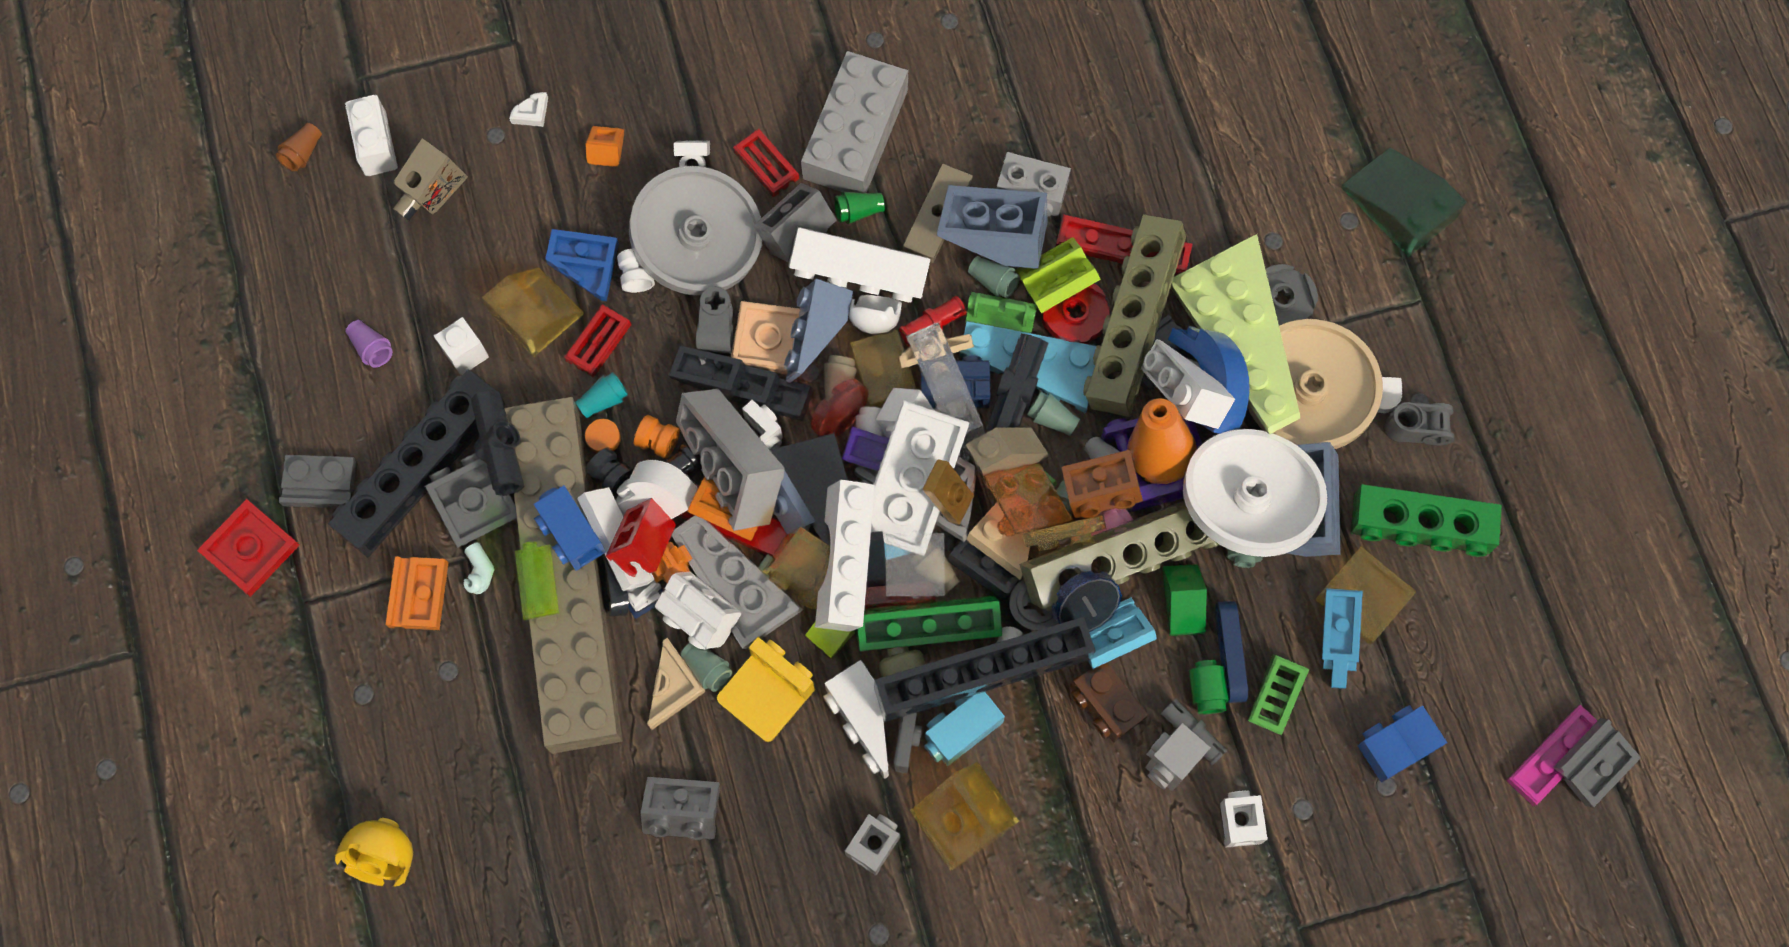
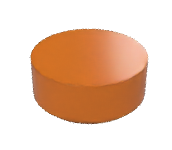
(602, 434)

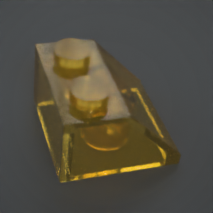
(531, 308)
(800, 565)
(964, 815)

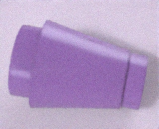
(369, 344)

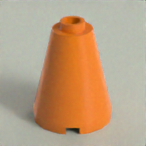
(1161, 443)

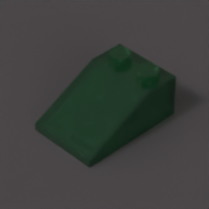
(1404, 199)

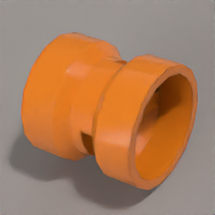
(656, 436)

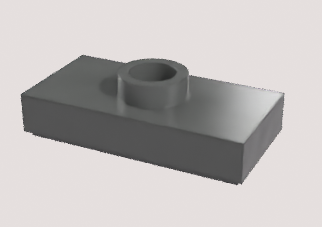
(908, 736)

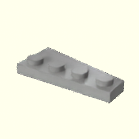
(736, 580)

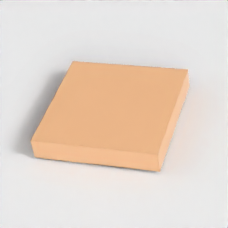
(764, 335)

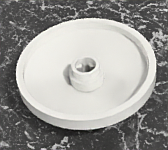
(1254, 492)

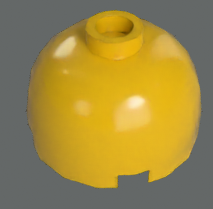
(376, 852)

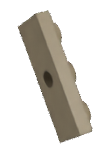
(923, 234)

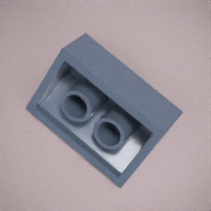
(1327, 537)

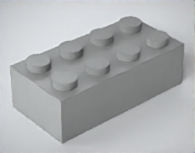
(855, 124)

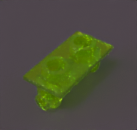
(536, 581)

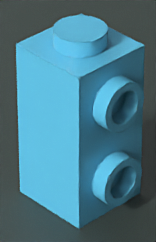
(962, 728)

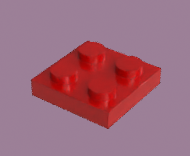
(248, 547)

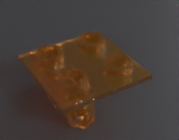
(1026, 500)

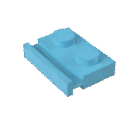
(1121, 634)

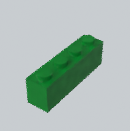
(930, 623)

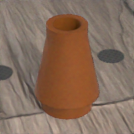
(298, 148)

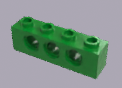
(1479, 518)

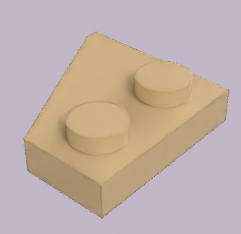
(1004, 550)

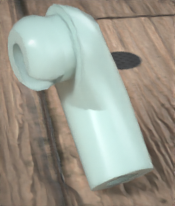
(481, 572)

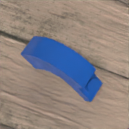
(1224, 362)

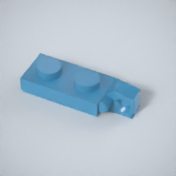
(1341, 633)

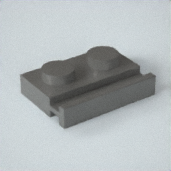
(317, 481)
(1597, 762)

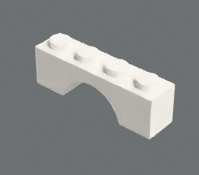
(844, 587)

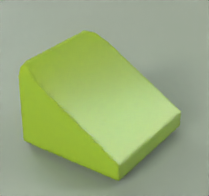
(828, 640)

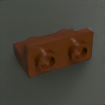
(1107, 701)

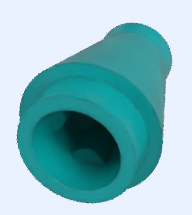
(602, 395)

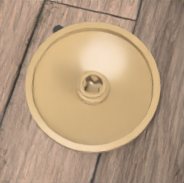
(1333, 383)

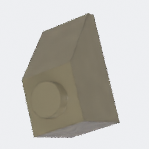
(1005, 450)

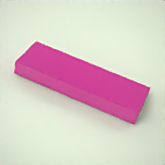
(1536, 774)

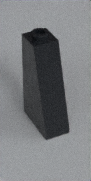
(812, 469)

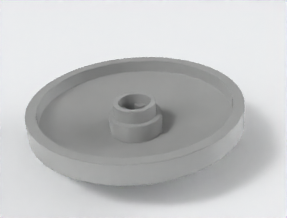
(695, 230)

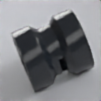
(608, 470)

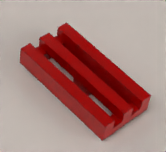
(781, 182)
(608, 347)

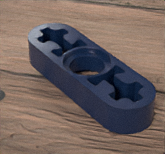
(1231, 650)

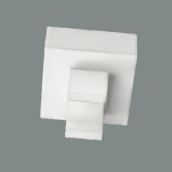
(692, 150)

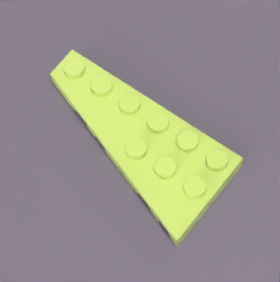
(1235, 299)

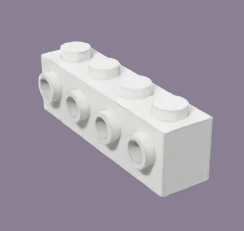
(859, 263)

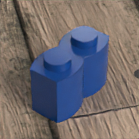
(1401, 743)

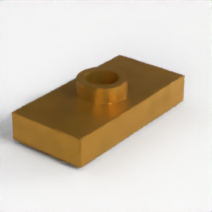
(948, 492)

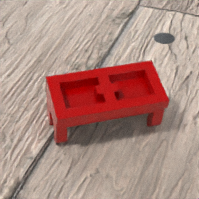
(641, 538)

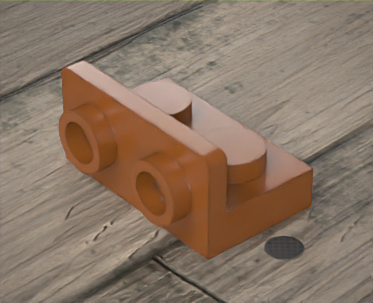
(1102, 484)

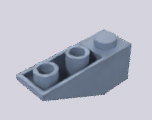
(821, 316)

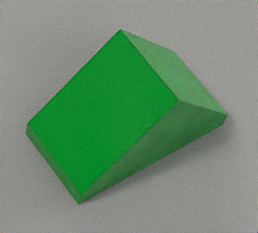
(1185, 599)

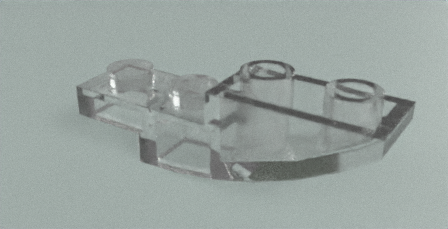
(945, 380)

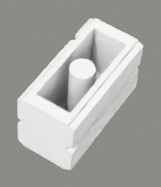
(371, 135)
(697, 611)

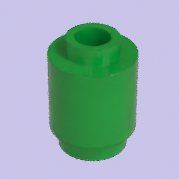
(1209, 687)

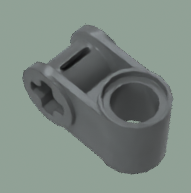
(715, 326)
(1427, 423)

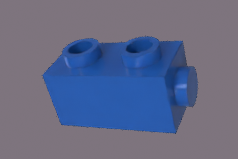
(569, 527)

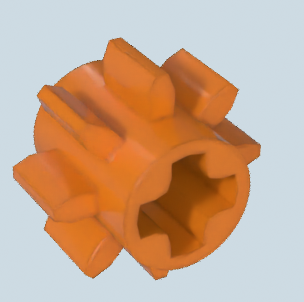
(672, 562)

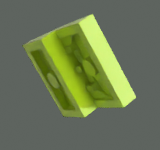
(1059, 276)

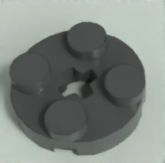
(1298, 286)

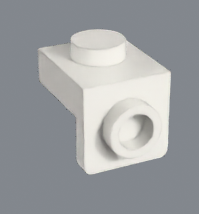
(763, 421)

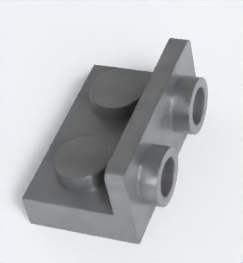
(680, 808)

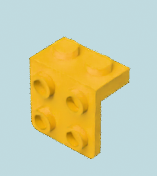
(766, 690)

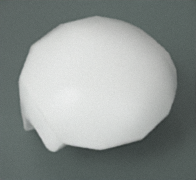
(875, 313)

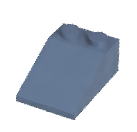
(996, 223)

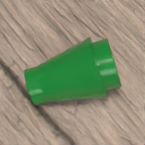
(855, 206)

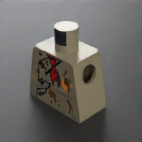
(426, 180)

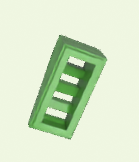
(1270, 676)

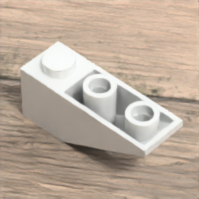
(1187, 386)
(855, 698)

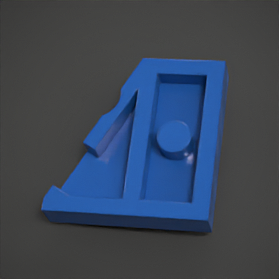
(584, 259)

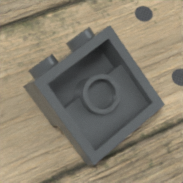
(468, 501)

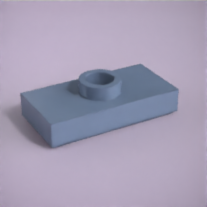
(791, 508)

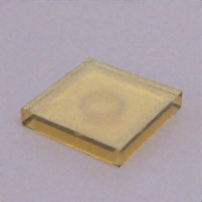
(1382, 592)

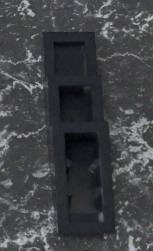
(741, 382)

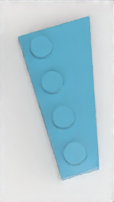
(1062, 368)

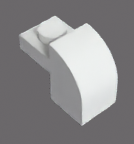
(658, 481)

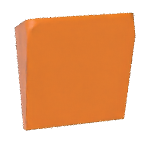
(604, 146)

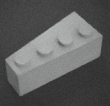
(732, 457)

